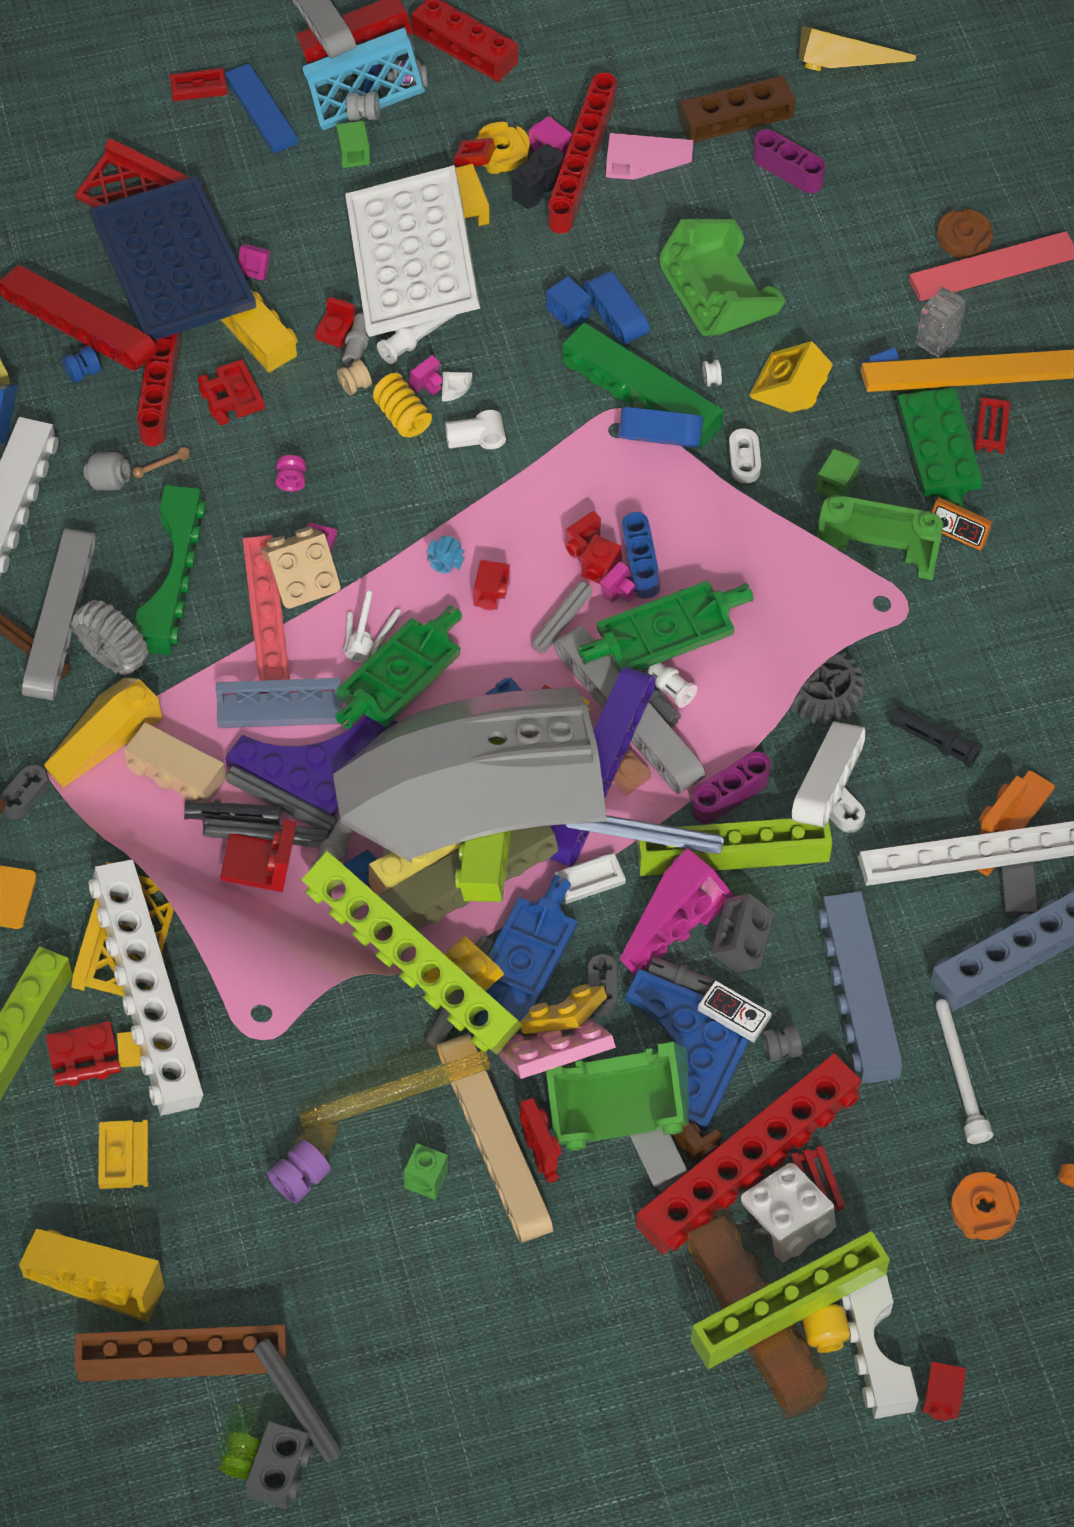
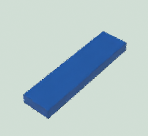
(261, 108)

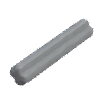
(561, 617)

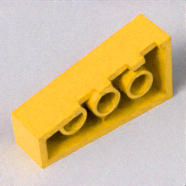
(94, 1273)

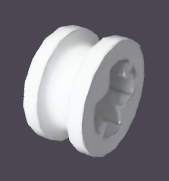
(711, 373)

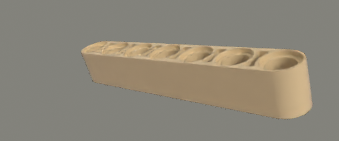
(498, 1145)

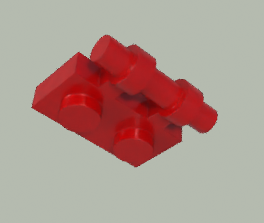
(239, 388)
(82, 1046)
(538, 1138)

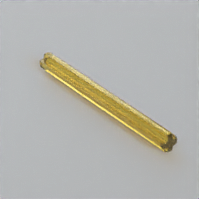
(396, 1090)

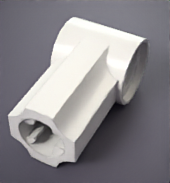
(484, 430)

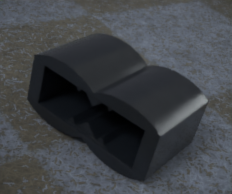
(536, 176)

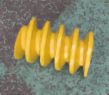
(401, 405)

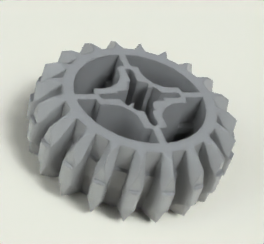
(109, 637)

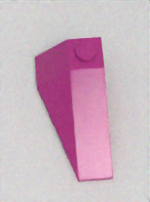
(683, 899)

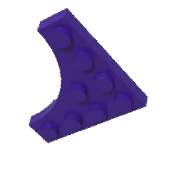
(308, 768)

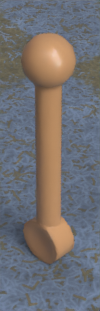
(183, 454)

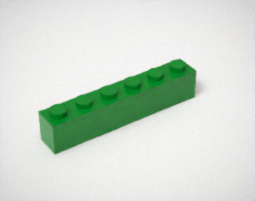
(635, 379)

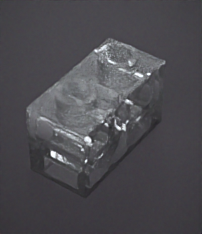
(940, 322)

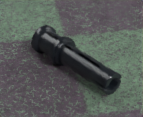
(948, 742)

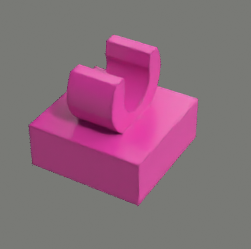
(254, 261)
(426, 376)
(618, 583)

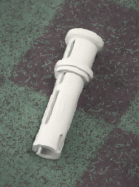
(406, 339)
(670, 682)

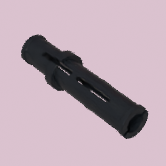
(232, 811)

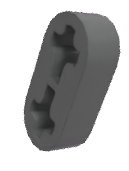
(27, 794)
(609, 983)

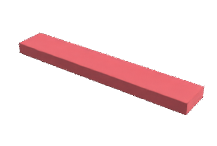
(993, 265)
(265, 613)

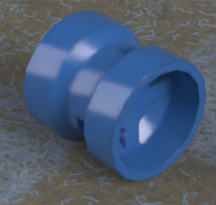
(81, 364)

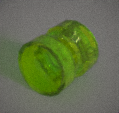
(239, 1456)

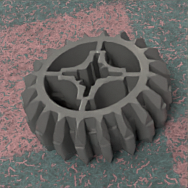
(818, 693)

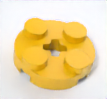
(516, 141)

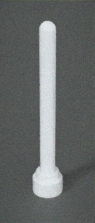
(977, 1128)

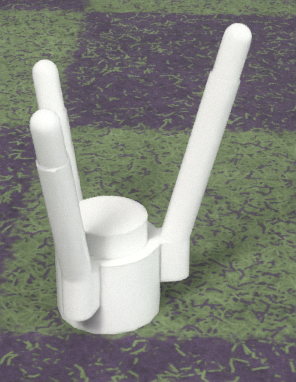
(360, 646)

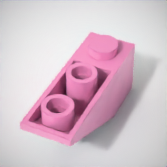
(644, 155)

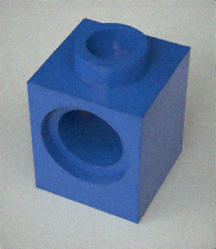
(568, 303)

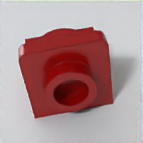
(474, 152)
(336, 322)
(581, 533)

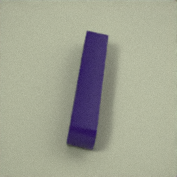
(613, 736)

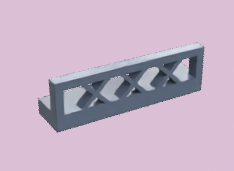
(279, 705)

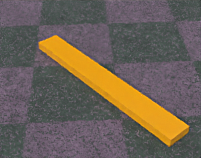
(968, 370)

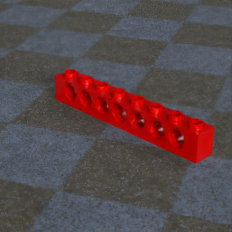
(830, 1077)

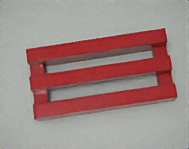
(196, 87)
(990, 444)
(808, 1157)

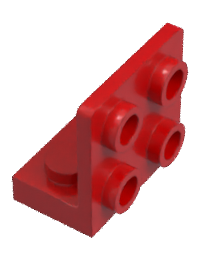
(259, 861)

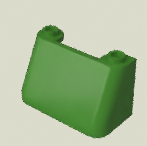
(711, 279)
(883, 525)
(620, 1096)

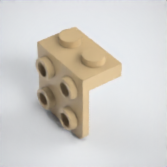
(301, 567)

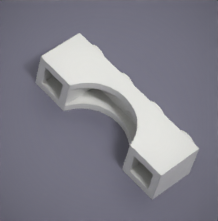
(888, 1385)

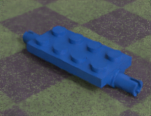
(530, 950)

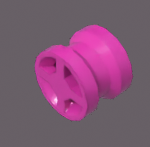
(290, 473)

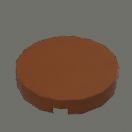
(964, 233)

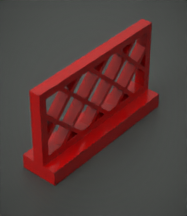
(135, 166)

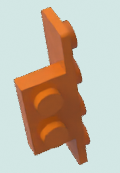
(1015, 806)

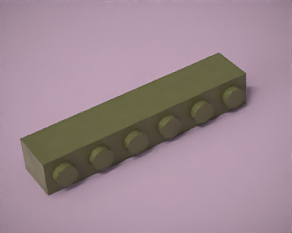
(433, 891)

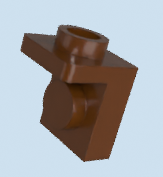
(694, 1145)

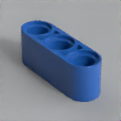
(616, 308)
(660, 427)
(641, 554)

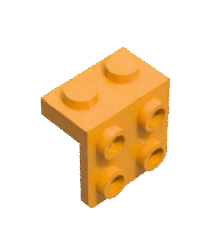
(15, 895)

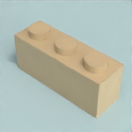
(174, 764)

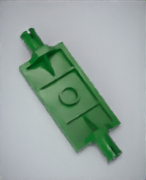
(939, 443)
(666, 627)
(399, 670)

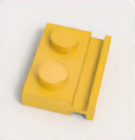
(123, 1154)

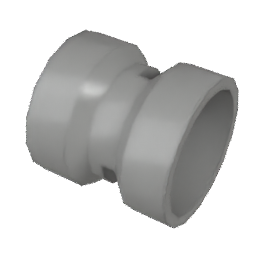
(363, 106)

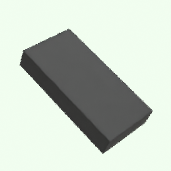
(1018, 889)

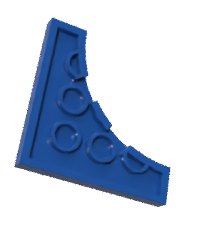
(710, 1046)

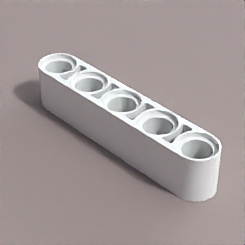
(828, 774)

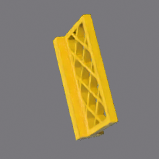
(95, 937)

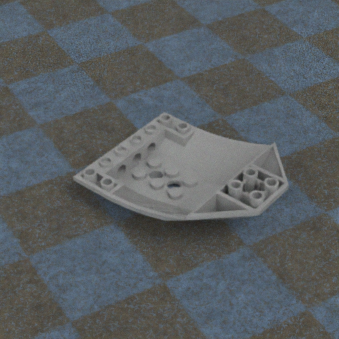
(444, 782)

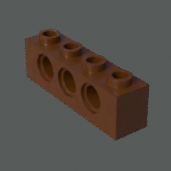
(736, 109)

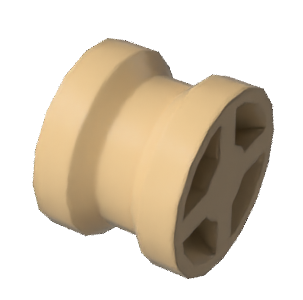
(354, 377)

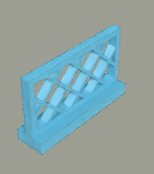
(377, 51)

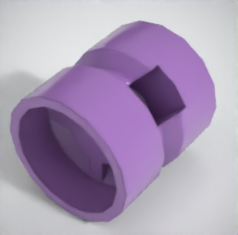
(302, 1168)

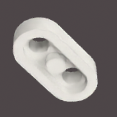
(744, 458)

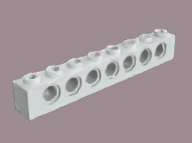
(122, 881)

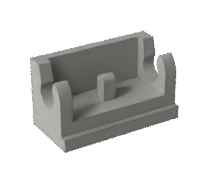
(659, 1158)

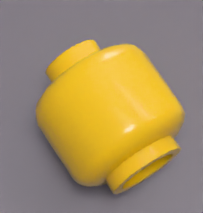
(827, 1328)

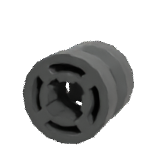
(779, 1043)

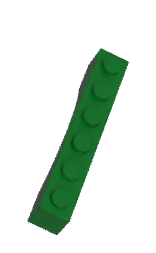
(159, 617)

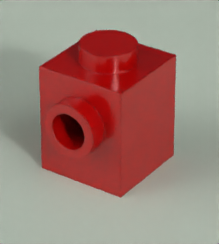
(600, 558)

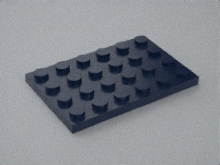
(172, 259)

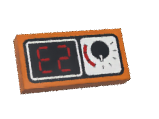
(962, 524)

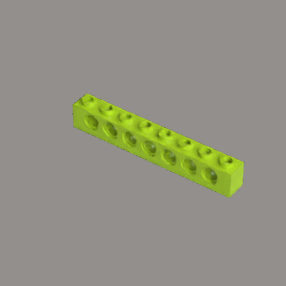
(330, 873)

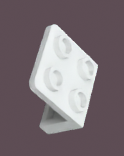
(790, 1210)

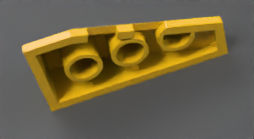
(834, 51)
(104, 729)

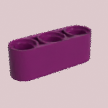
(789, 161)
(725, 799)

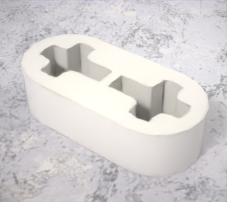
(851, 806)

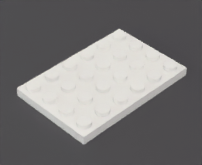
(412, 251)

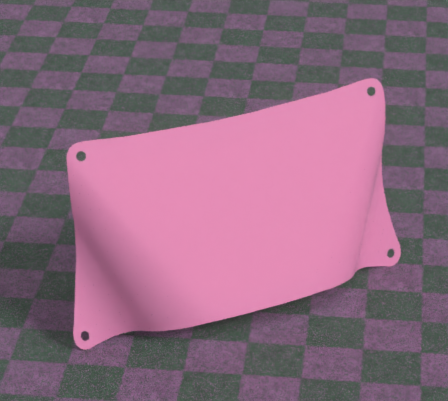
(804, 610)

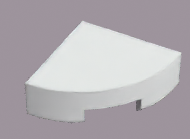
(455, 384)

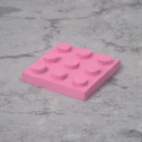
(551, 1049)

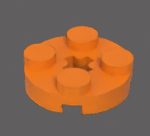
(975, 1222)

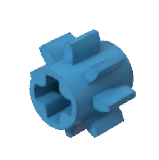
(445, 554)

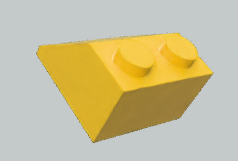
(792, 377)

